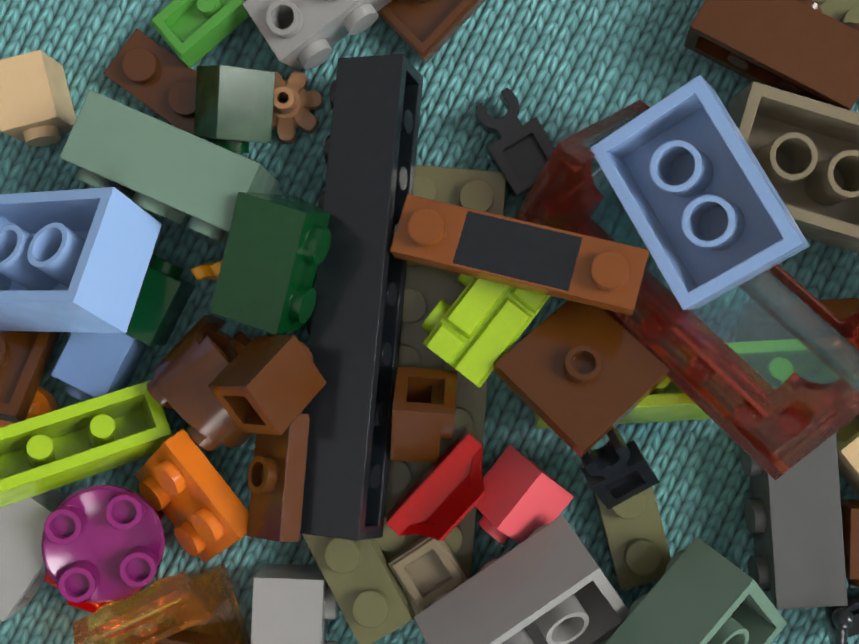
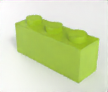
(79, 442)

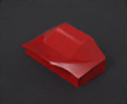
(443, 492)

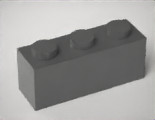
(798, 531)

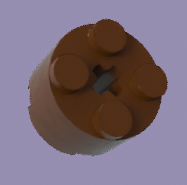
(184, 378)

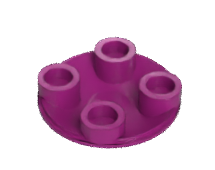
(102, 544)

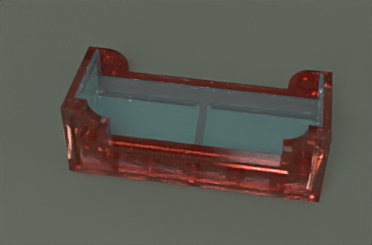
(755, 360)

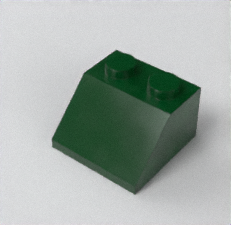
(271, 262)

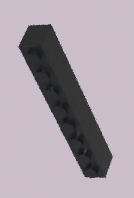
(360, 295)

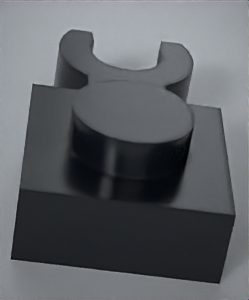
(520, 148)
(617, 470)

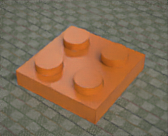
(193, 497)

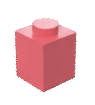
(519, 498)

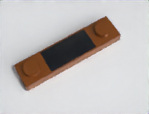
(520, 254)

